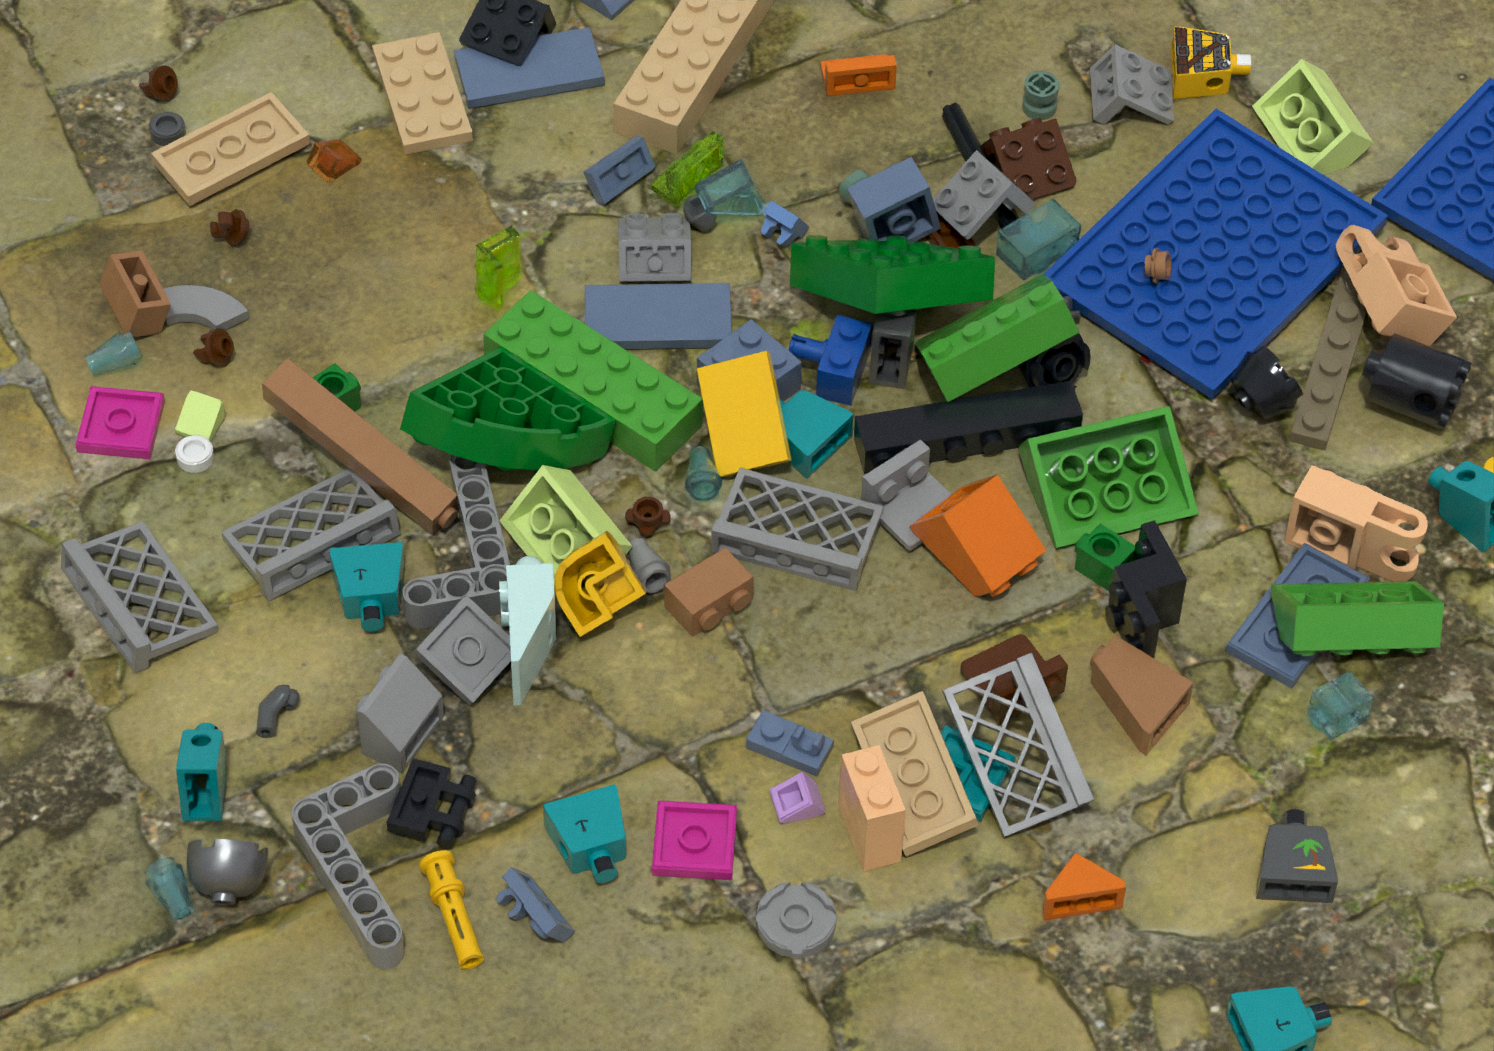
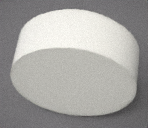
(194, 454)

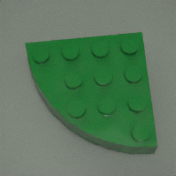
(891, 273)
(507, 416)

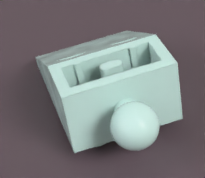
(529, 611)

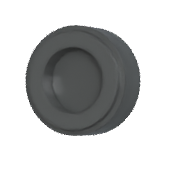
(166, 128)

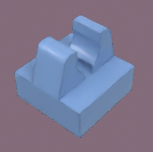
(780, 218)

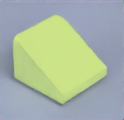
(200, 416)

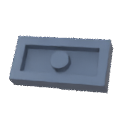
(619, 169)
(789, 743)
(531, 899)

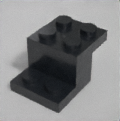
(1146, 591)

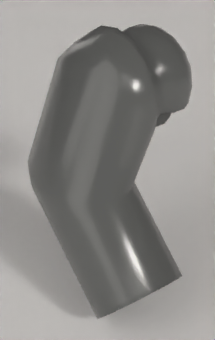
(268, 709)

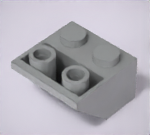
(398, 714)

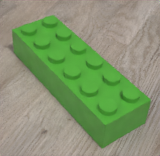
(649, 408)

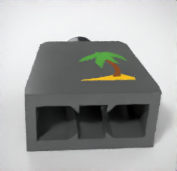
(1297, 862)

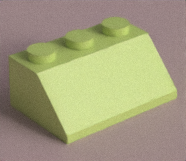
(1312, 120)
(557, 517)

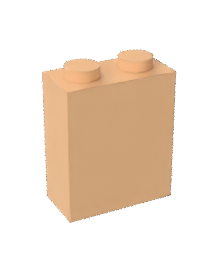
(871, 808)

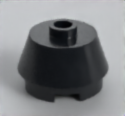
(1057, 363)
(1264, 384)

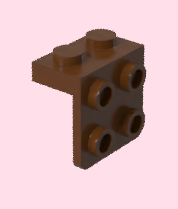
(1033, 157)
(1052, 671)

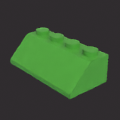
(1357, 617)

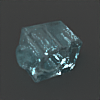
(1339, 706)

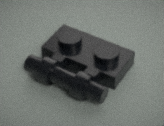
(420, 798)

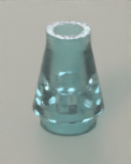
(114, 354)
(702, 475)
(169, 885)

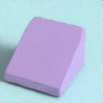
(797, 799)

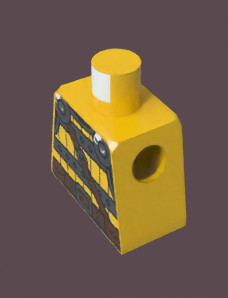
(1204, 63)

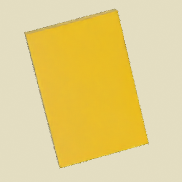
(744, 414)

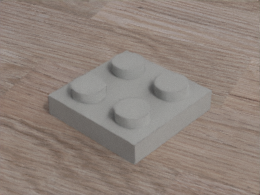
(466, 650)

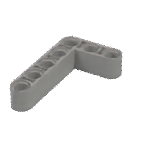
(484, 548)
(344, 865)

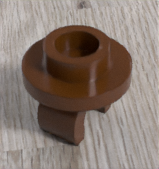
(161, 83)
(231, 226)
(217, 347)

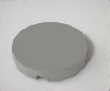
(796, 919)

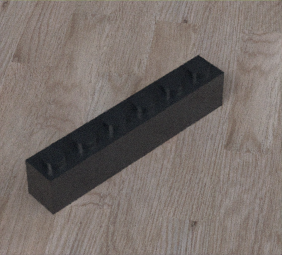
(968, 424)

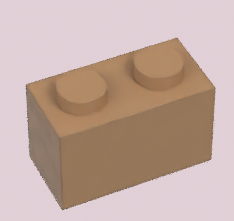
(135, 293)
(708, 592)

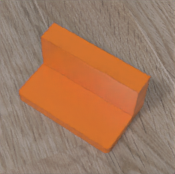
(859, 74)

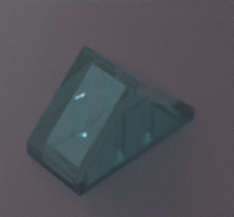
(731, 192)

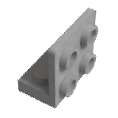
(1132, 81)
(976, 194)
(654, 248)
(904, 491)

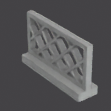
(788, 551)
(311, 558)
(113, 613)
(1050, 734)

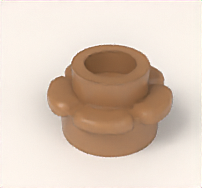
(1158, 265)

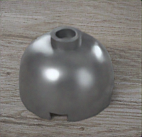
(226, 868)

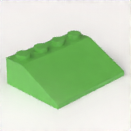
(997, 337)
(1109, 475)

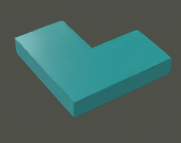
(997, 772)

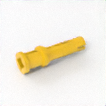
(448, 895)

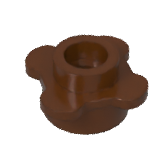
(647, 507)

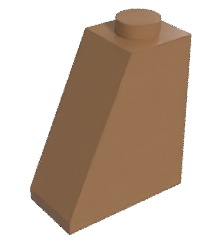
(1139, 691)

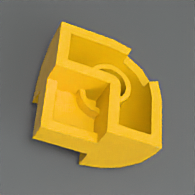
(595, 583)

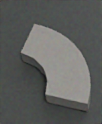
(204, 306)

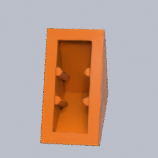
(1082, 890)

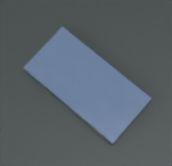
(552, 66)
(660, 314)
(1258, 637)

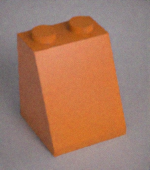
(981, 536)

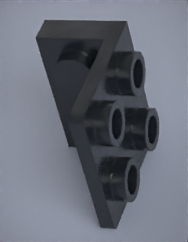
(507, 28)

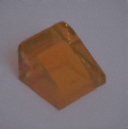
(332, 159)

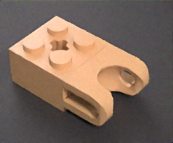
(1395, 286)
(1355, 525)

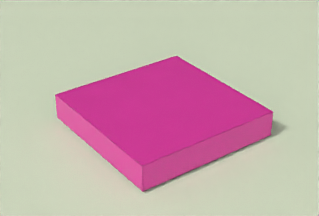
(120, 422)
(694, 840)

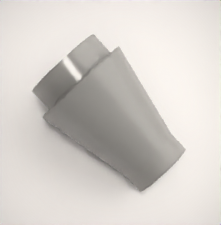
(648, 566)

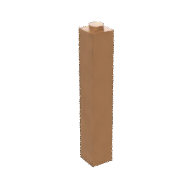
(361, 447)

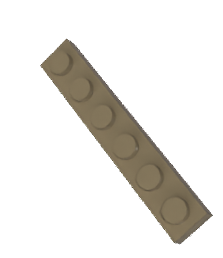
(1330, 367)

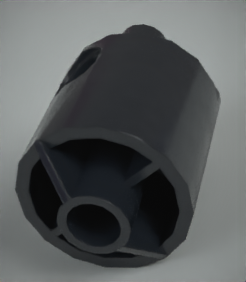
(1416, 380)

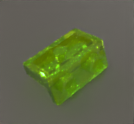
(694, 166)
(497, 266)

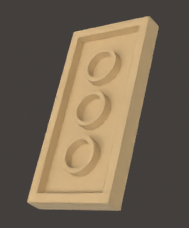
(422, 93)
(230, 148)
(921, 771)

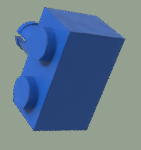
(839, 358)

